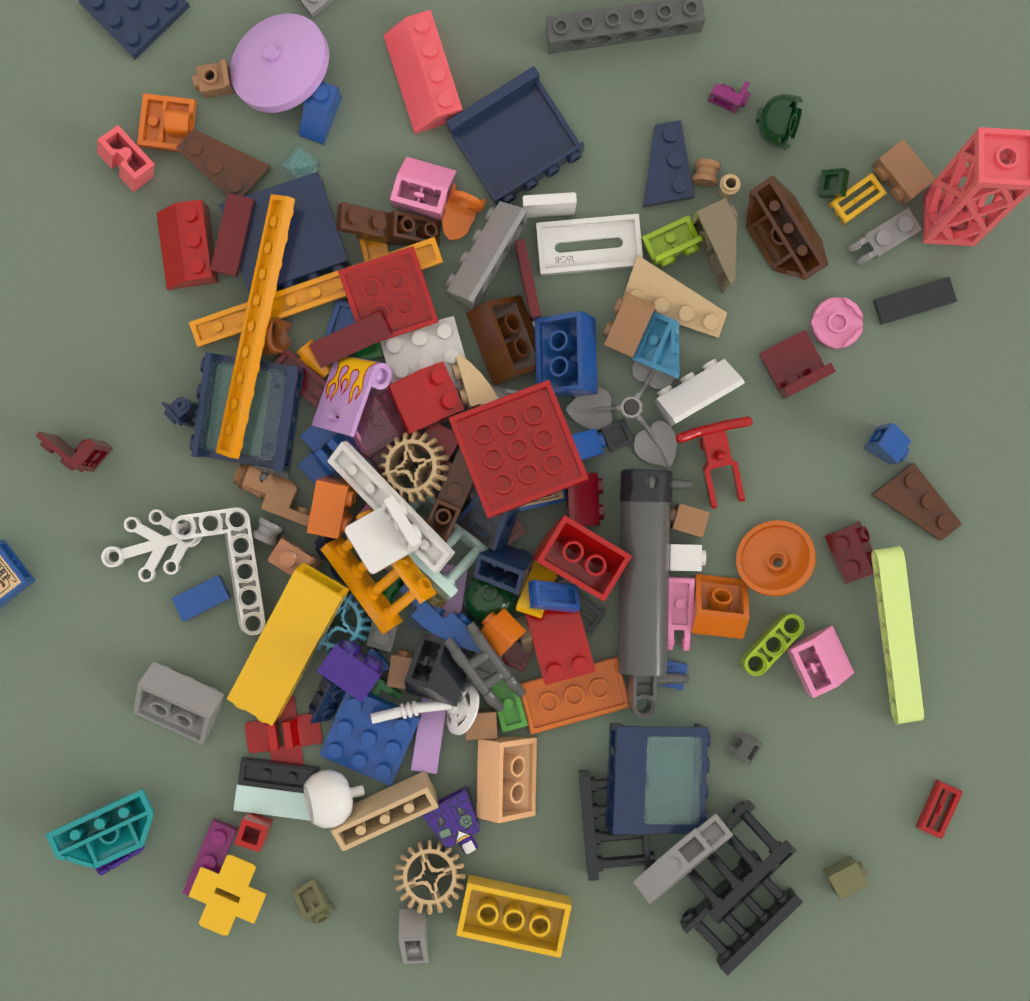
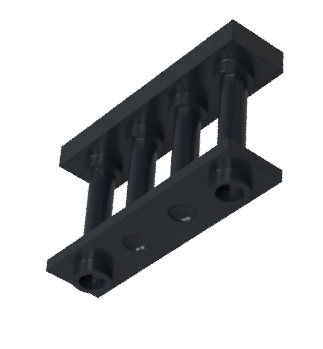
(594, 837)
(759, 869)
(747, 937)

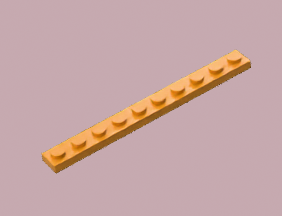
(295, 299)
(255, 325)

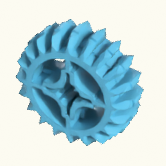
(347, 626)

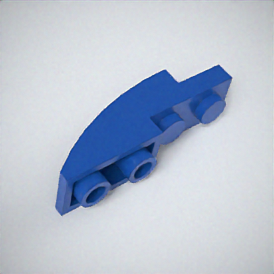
(441, 626)

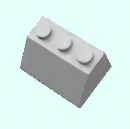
(177, 702)

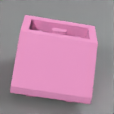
(422, 188)
(820, 661)

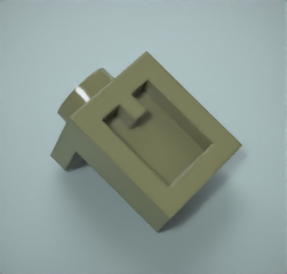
(313, 902)

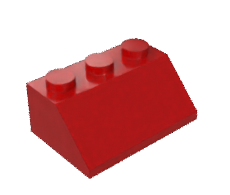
(186, 244)
(582, 557)

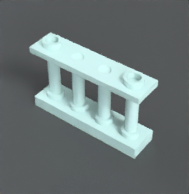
(445, 584)

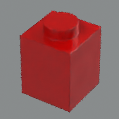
(253, 831)

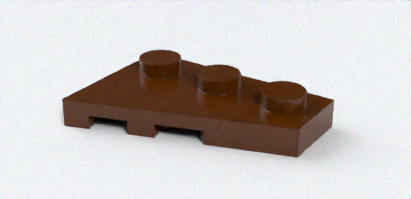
(222, 164)
(918, 501)

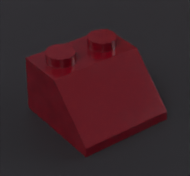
(584, 501)

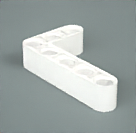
(235, 559)

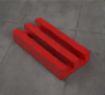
(928, 808)

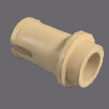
(728, 180)

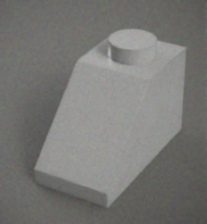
(413, 936)

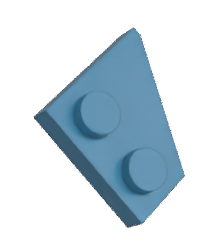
(660, 345)

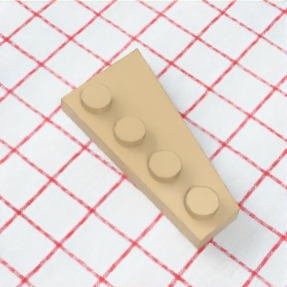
(674, 298)

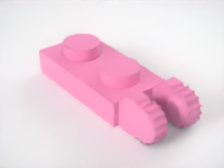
(680, 609)

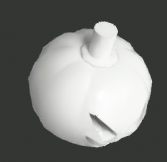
(329, 798)

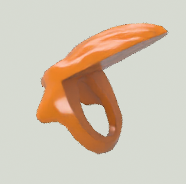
(460, 213)

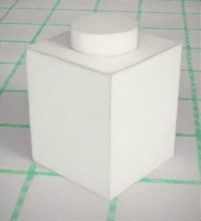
(687, 557)

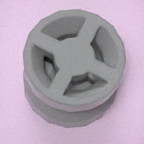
(267, 531)

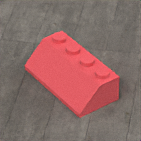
(422, 72)

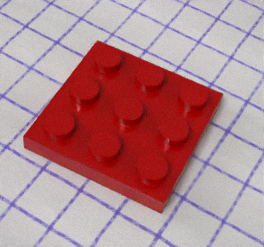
(393, 287)

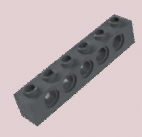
(623, 24)

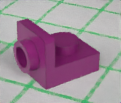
(727, 98)

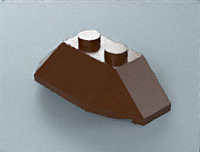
(784, 231)

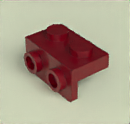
(852, 551)

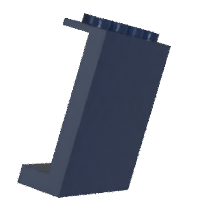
(515, 137)
(312, 241)

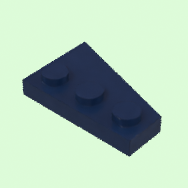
(669, 168)

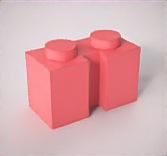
(119, 150)

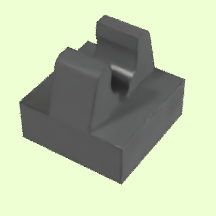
(748, 748)

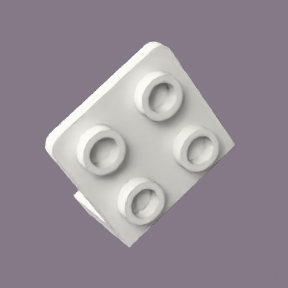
(384, 535)

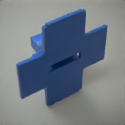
(316, 464)

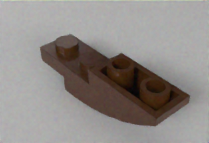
(386, 227)
(451, 498)

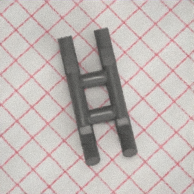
(487, 653)

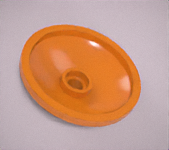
(772, 543)

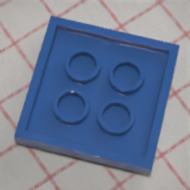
(365, 746)

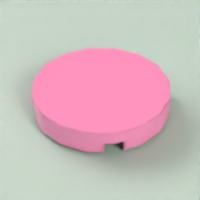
(837, 322)

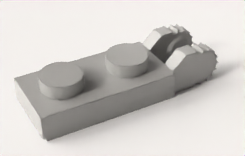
(887, 236)

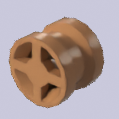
(706, 172)

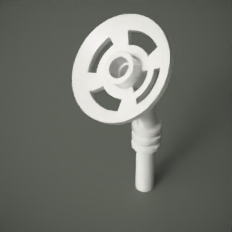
(461, 711)

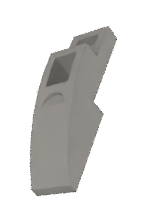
(682, 858)

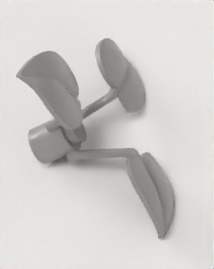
(655, 443)

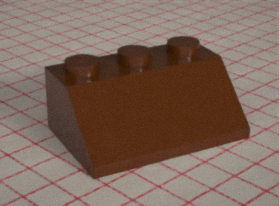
(504, 338)

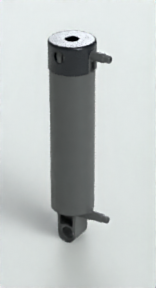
(645, 584)

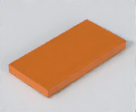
(574, 698)

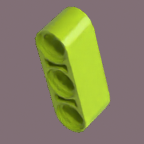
(784, 640)

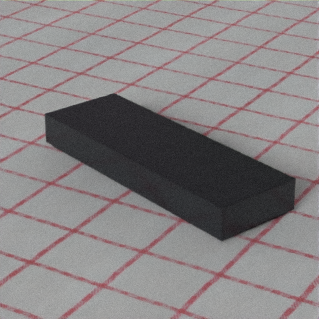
(915, 300)
(274, 774)

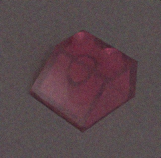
(378, 423)

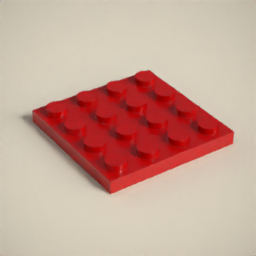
(518, 449)

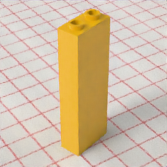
(287, 643)

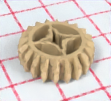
(407, 448)
(451, 869)

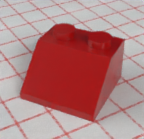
(425, 397)

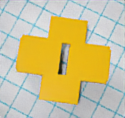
(231, 899)

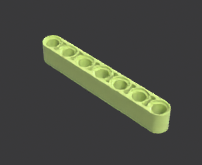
(897, 634)

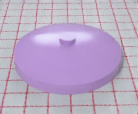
(279, 63)

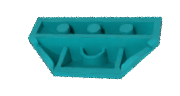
(104, 832)

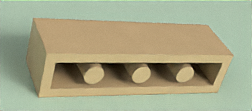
(387, 810)

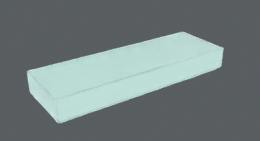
(270, 802)

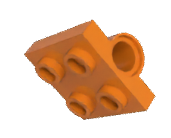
(165, 121)

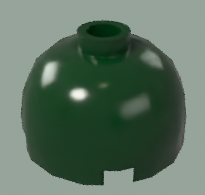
(779, 120)
(484, 598)

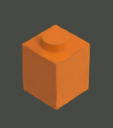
(501, 631)

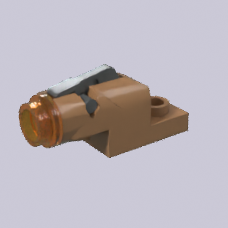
(276, 488)

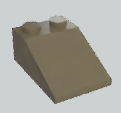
(719, 230)

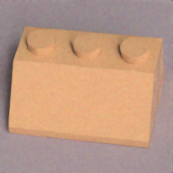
(506, 778)

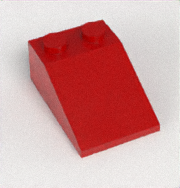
(560, 645)

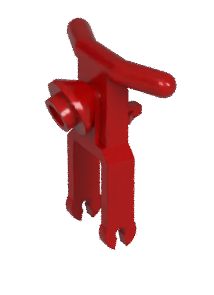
(717, 451)

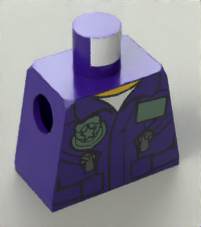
(455, 820)

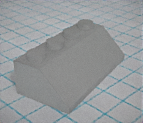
(487, 254)

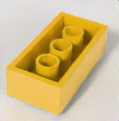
(514, 916)

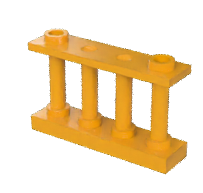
(370, 593)

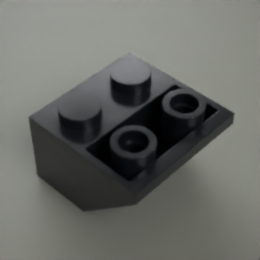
(435, 672)

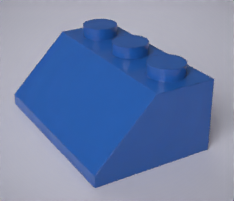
(567, 353)

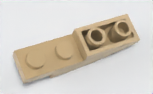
(474, 386)

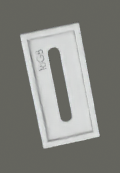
(588, 229)

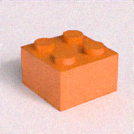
(331, 507)

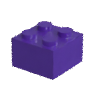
(352, 669)

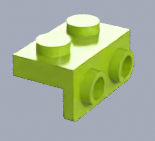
(672, 241)

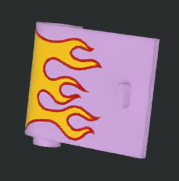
(348, 392)

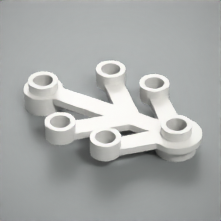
(157, 544)

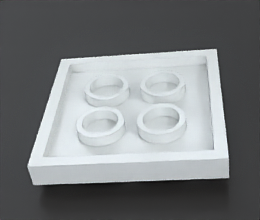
(424, 348)

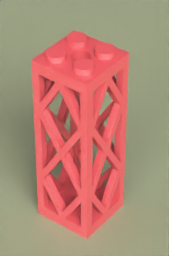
(957, 212)

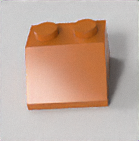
(720, 606)

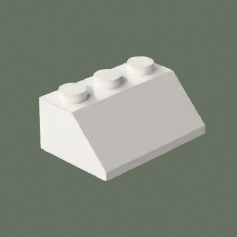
(697, 391)

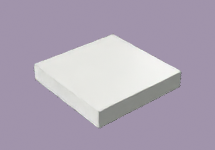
(550, 204)

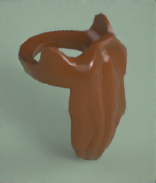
(276, 338)

